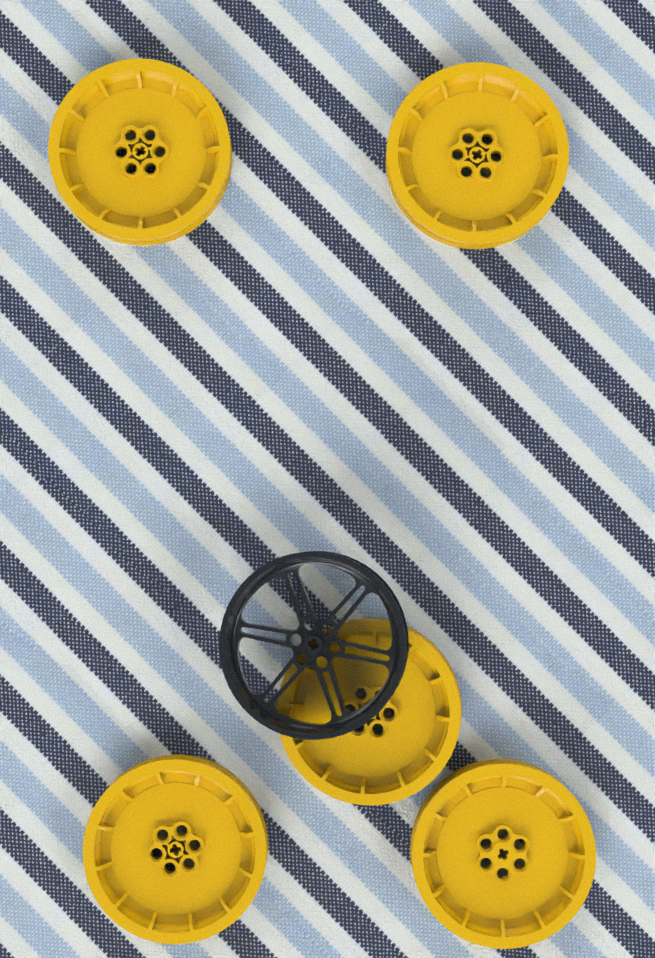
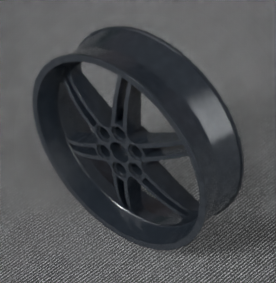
(266, 711)

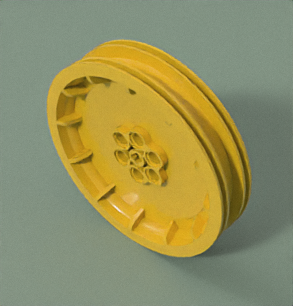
(140, 99)
(476, 103)
(415, 741)
(529, 899)
(190, 900)

